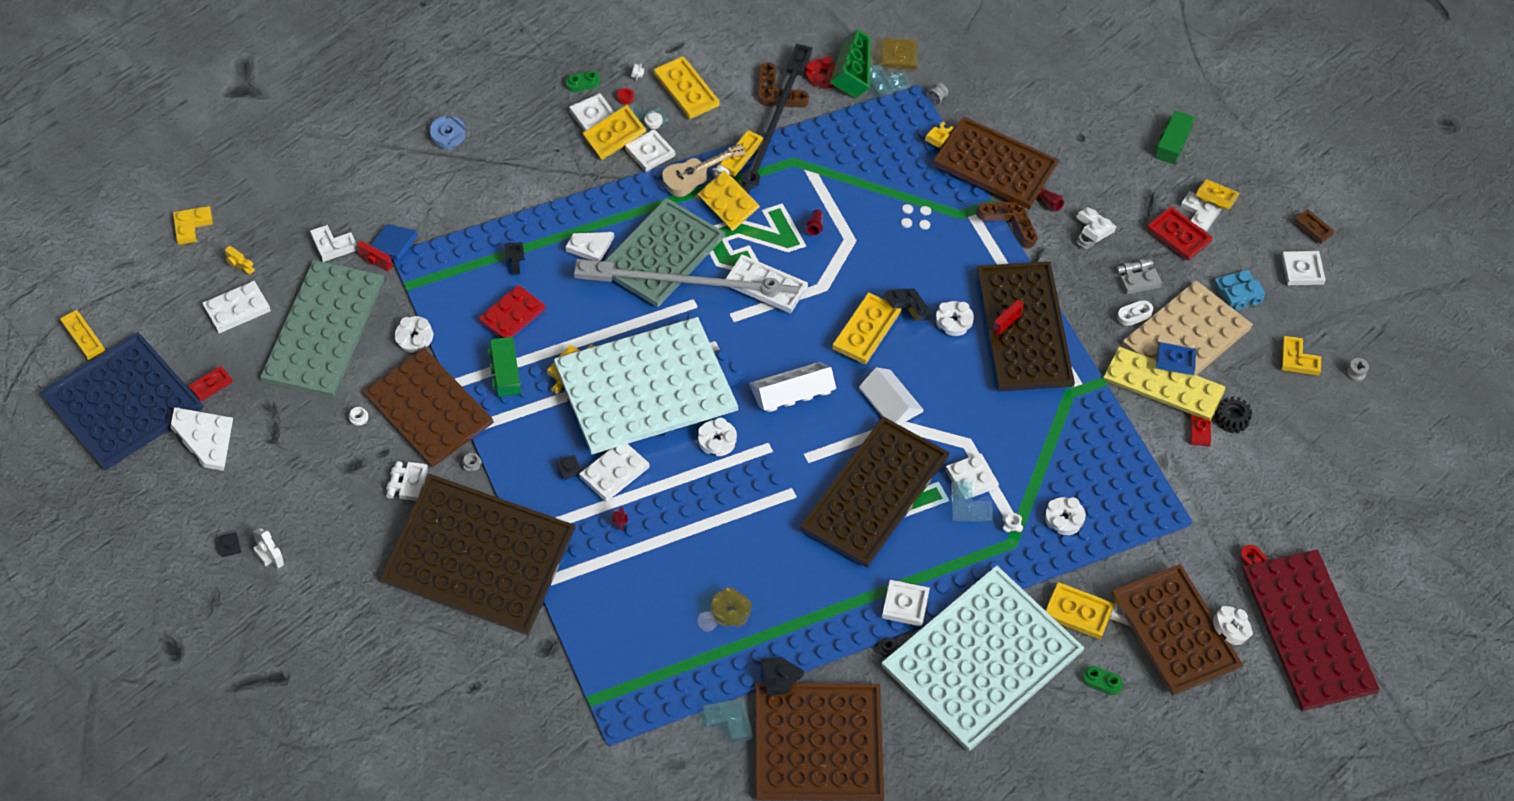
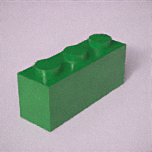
(1174, 137)
(504, 367)

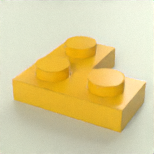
(187, 220)
(1294, 359)

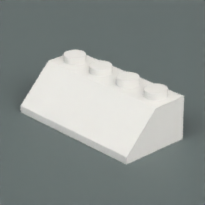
(793, 386)

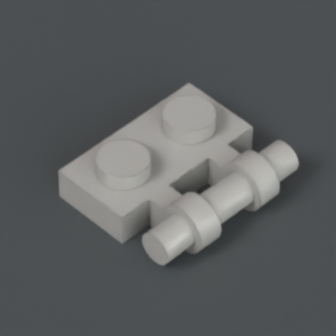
(1139, 281)

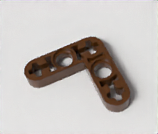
(774, 94)
(1015, 214)

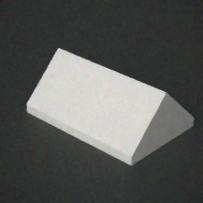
(889, 396)

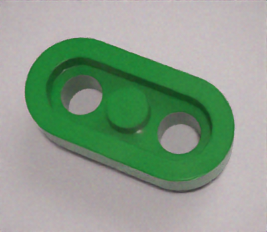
(582, 81)
(1102, 680)

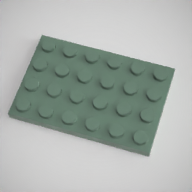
(667, 243)

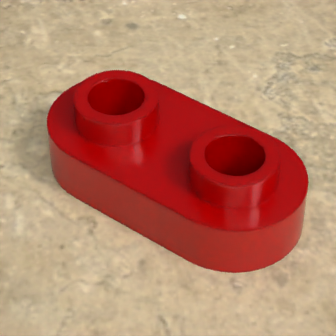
(1254, 552)

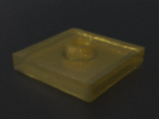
(899, 53)

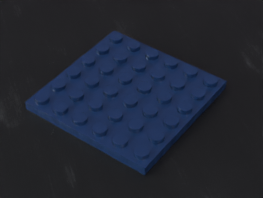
(120, 400)

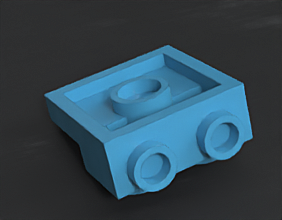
(1240, 290)

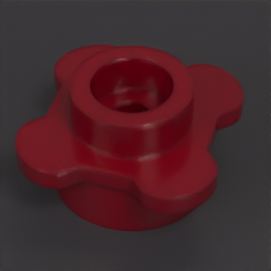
(619, 518)

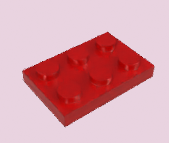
(1179, 233)
(512, 313)

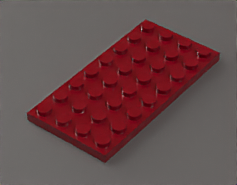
(1310, 630)

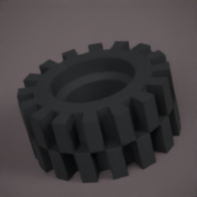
(1235, 406)

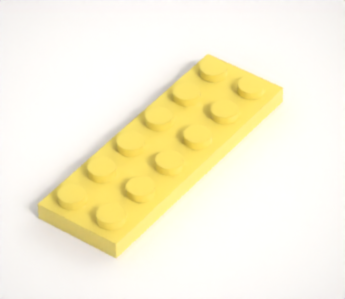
(1171, 388)

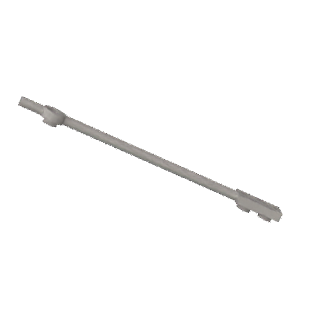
(605, 271)

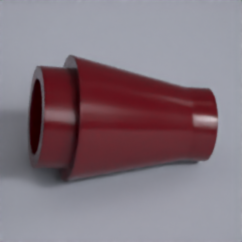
(1052, 200)
(815, 223)

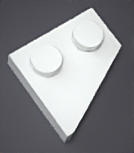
(590, 245)

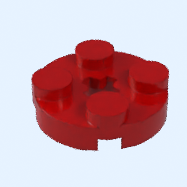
(820, 65)

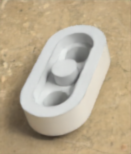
(1132, 313)

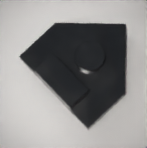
(779, 675)

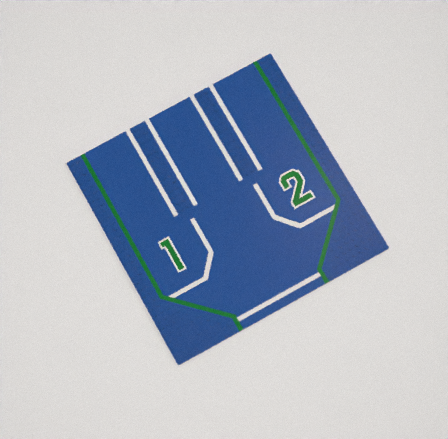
(734, 520)

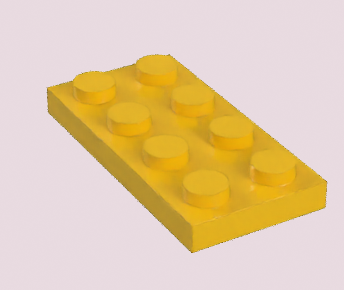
(686, 87)
(866, 328)

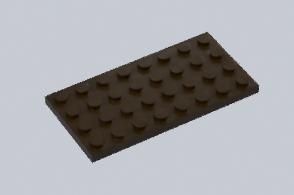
(1034, 347)
(874, 492)

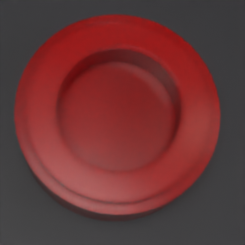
(625, 96)

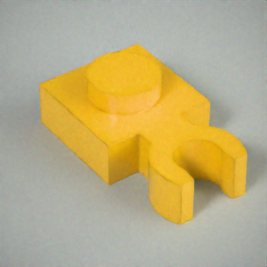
(939, 135)
(236, 259)

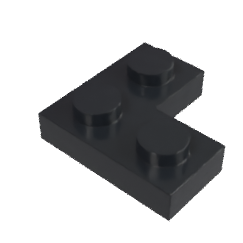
(911, 300)

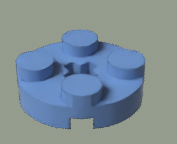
(451, 139)

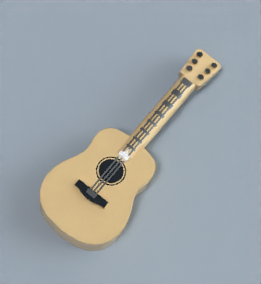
(684, 177)

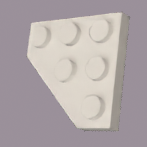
(204, 435)

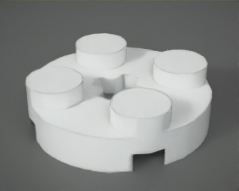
(957, 309)
(407, 327)
(715, 446)
(1069, 506)
(1233, 624)

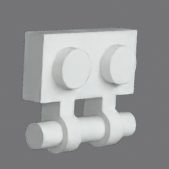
(412, 482)

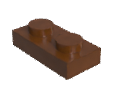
(1314, 226)

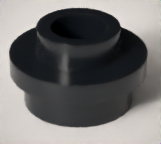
(886, 652)

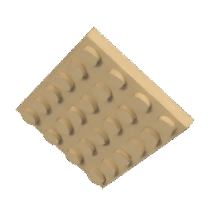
(1194, 321)

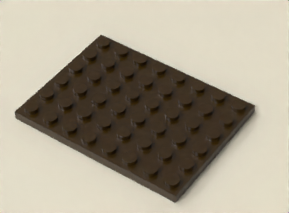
(478, 554)

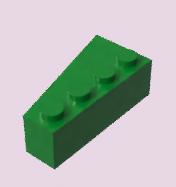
(853, 64)

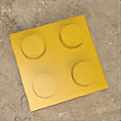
(1218, 194)

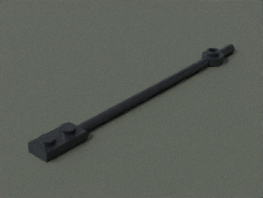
(796, 66)

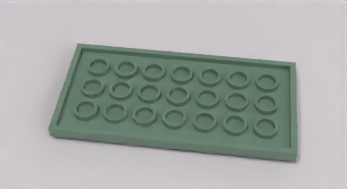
(322, 329)

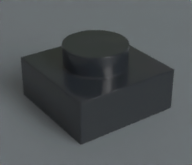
(568, 467)
(229, 544)

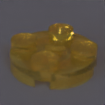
(732, 598)

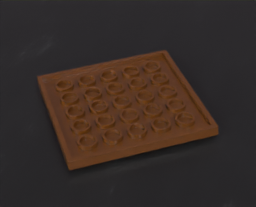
(819, 743)

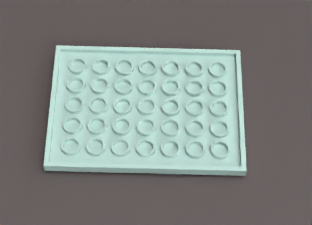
(645, 385)
(982, 658)

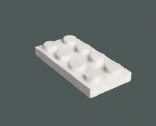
(754, 271)

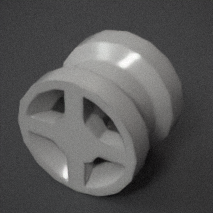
(937, 93)
(1353, 371)

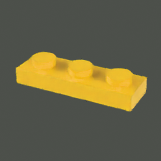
(750, 142)
(82, 335)

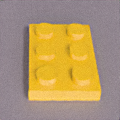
(614, 132)
(728, 200)
(1080, 610)

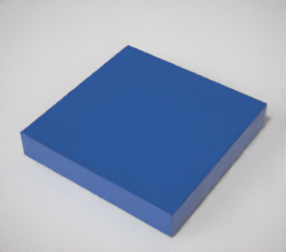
(394, 240)
(1176, 358)

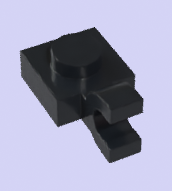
(514, 253)

